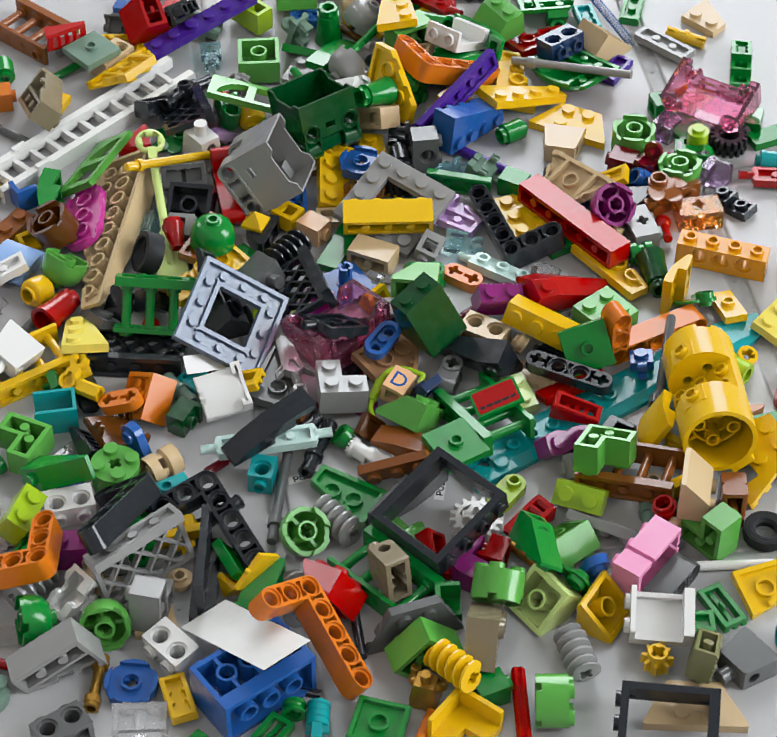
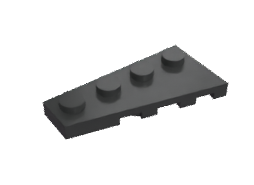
(272, 390)

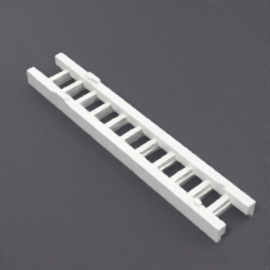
(80, 146)

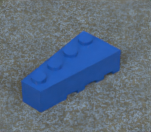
(465, 123)

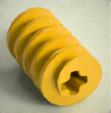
(454, 665)

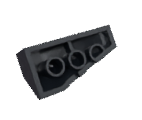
(227, 314)
(485, 355)

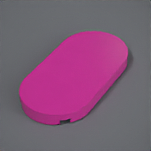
(89, 209)

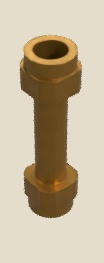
(92, 700)

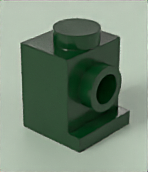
(183, 416)

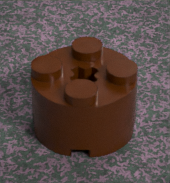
(53, 225)

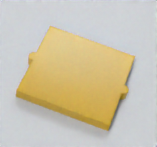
(259, 564)

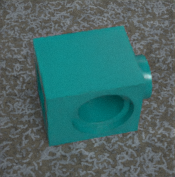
(262, 474)

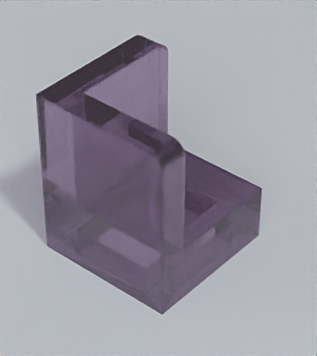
(665, 125)
(716, 172)

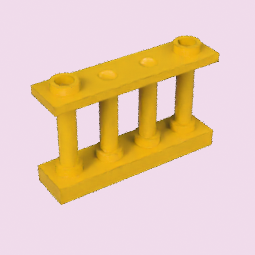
(31, 381)

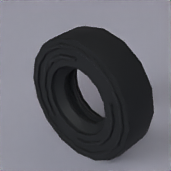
(756, 541)

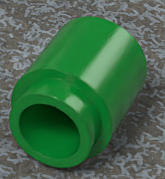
(7, 71)
(511, 131)

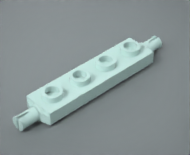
(491, 267)
(297, 438)

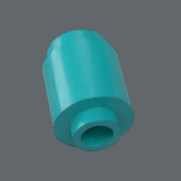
(766, 159)

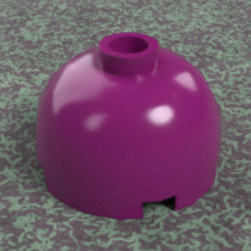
(613, 204)

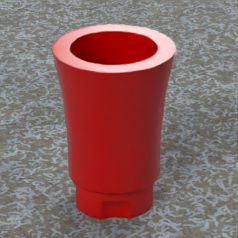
(56, 309)

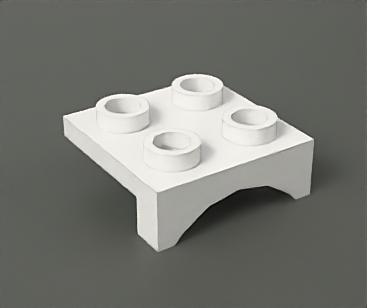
(223, 392)

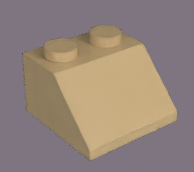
(601, 41)
(696, 487)

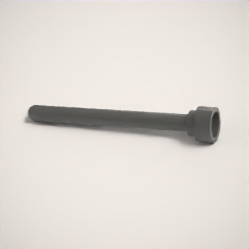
(661, 378)

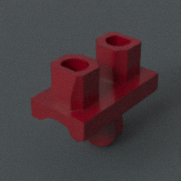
(650, 157)

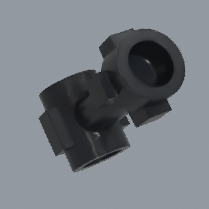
(184, 93)

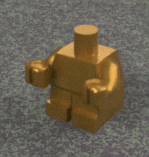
(426, 688)

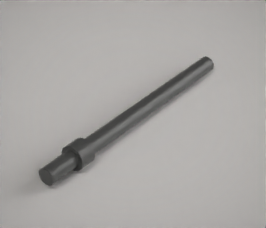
(274, 520)

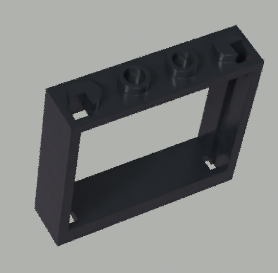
(413, 485)
(667, 693)

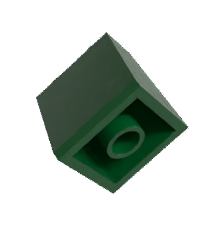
(427, 315)

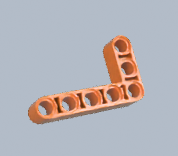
(431, 68)
(646, 334)
(40, 557)
(322, 626)

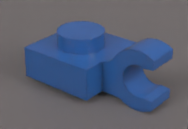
(641, 361)

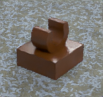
(368, 426)

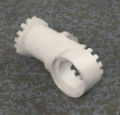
(364, 453)

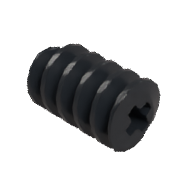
(287, 246)

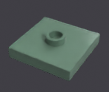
(91, 50)

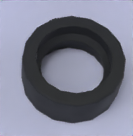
(148, 252)

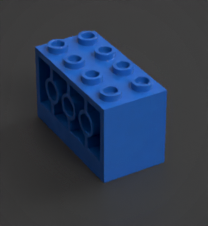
(240, 695)

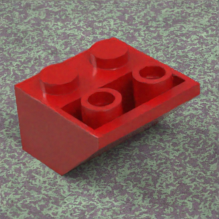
(143, 20)
(341, 590)

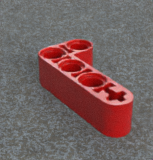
(227, 204)

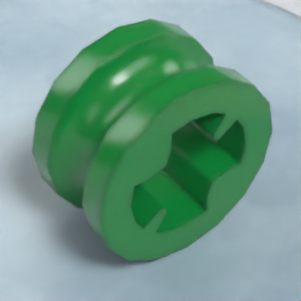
(294, 709)

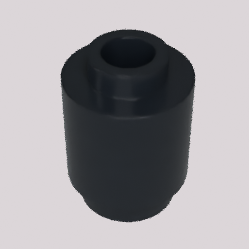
(400, 151)

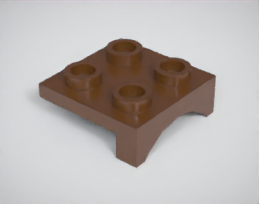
(109, 428)

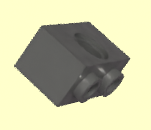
(425, 147)

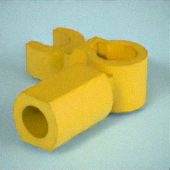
(72, 378)

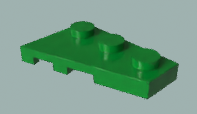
(347, 490)

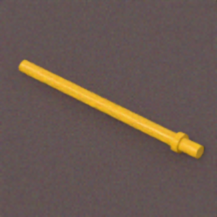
(139, 164)

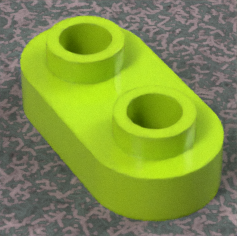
(514, 486)

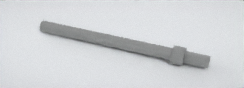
(533, 62)

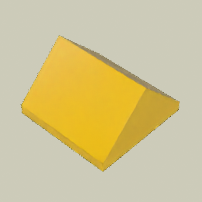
(602, 609)

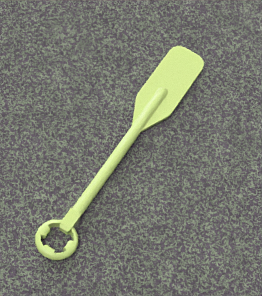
(171, 264)

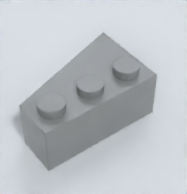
(53, 655)

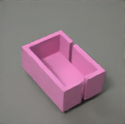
(645, 554)

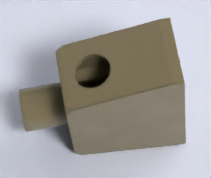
(390, 562)

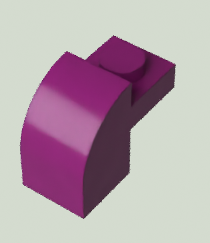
(465, 565)

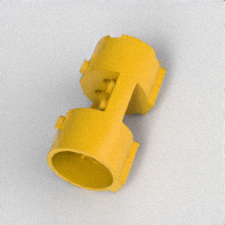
(710, 397)

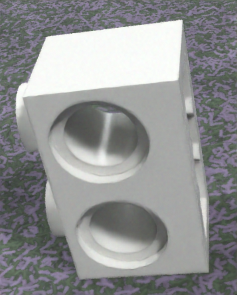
(71, 504)
(176, 645)

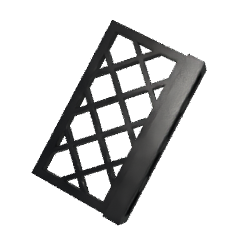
(187, 112)
(313, 278)
(127, 359)
(205, 569)

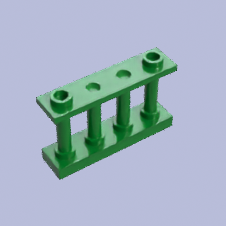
(151, 284)
(517, 415)
(421, 574)

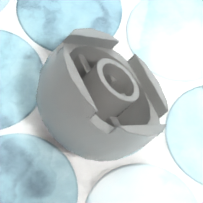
(362, 15)
(345, 64)

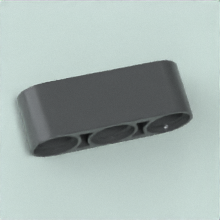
(674, 576)

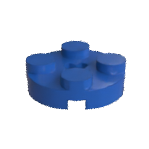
(351, 160)
(131, 669)

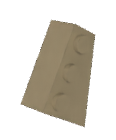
(43, 99)
(483, 630)

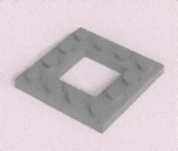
(390, 169)

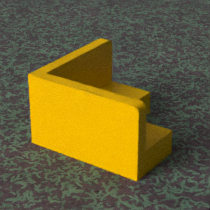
(467, 715)

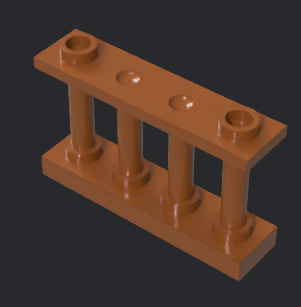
(35, 16)
(638, 487)

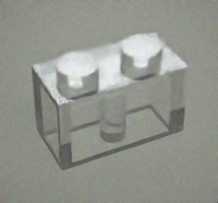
(140, 719)

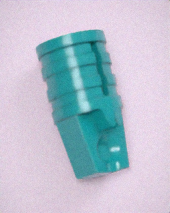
(318, 717)

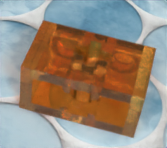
(699, 213)

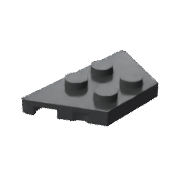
(400, 617)

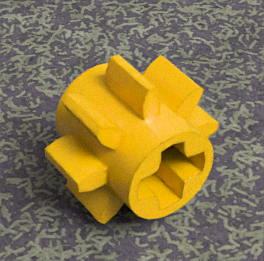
(657, 659)

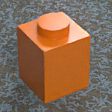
(7, 97)

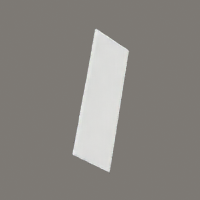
(244, 636)

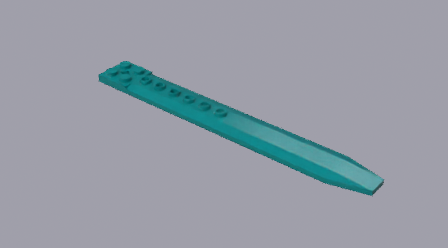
(628, 395)

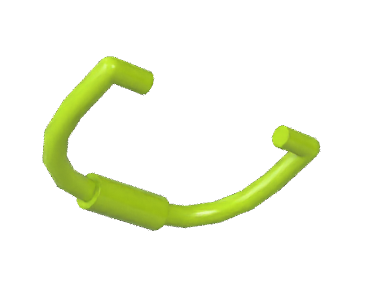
(376, 389)

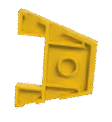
(765, 459)

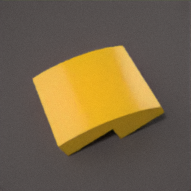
(676, 283)
(657, 420)

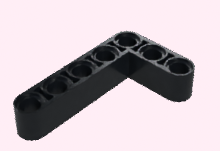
(514, 250)
(119, 508)
(223, 515)

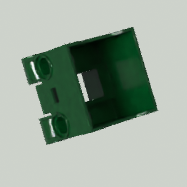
(317, 112)

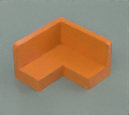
(157, 396)

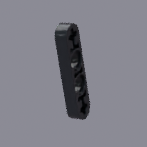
(547, 361)

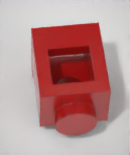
(496, 549)

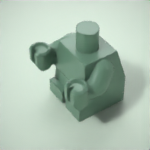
(483, 167)

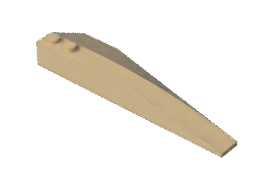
(127, 202)

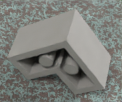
(339, 392)
(149, 600)

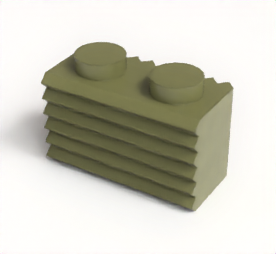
(703, 656)

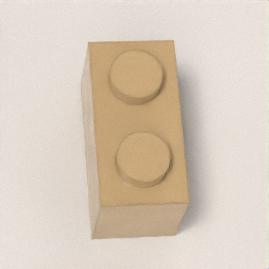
(373, 254)

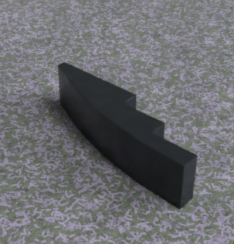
(267, 426)

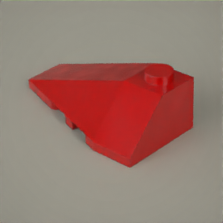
(559, 291)

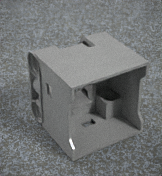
(263, 171)

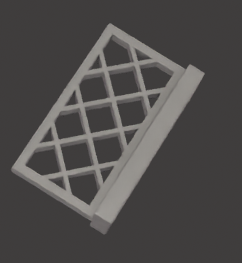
(134, 541)

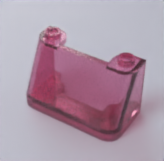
(710, 99)
(353, 301)

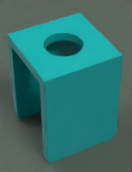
(56, 408)

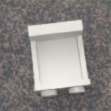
(462, 37)
(660, 618)

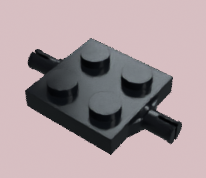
(335, 325)

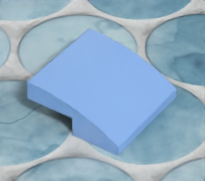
(32, 256)

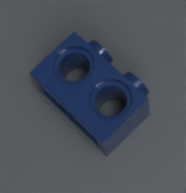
(560, 43)

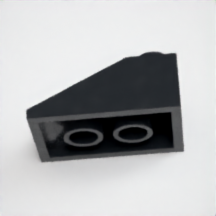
(191, 198)

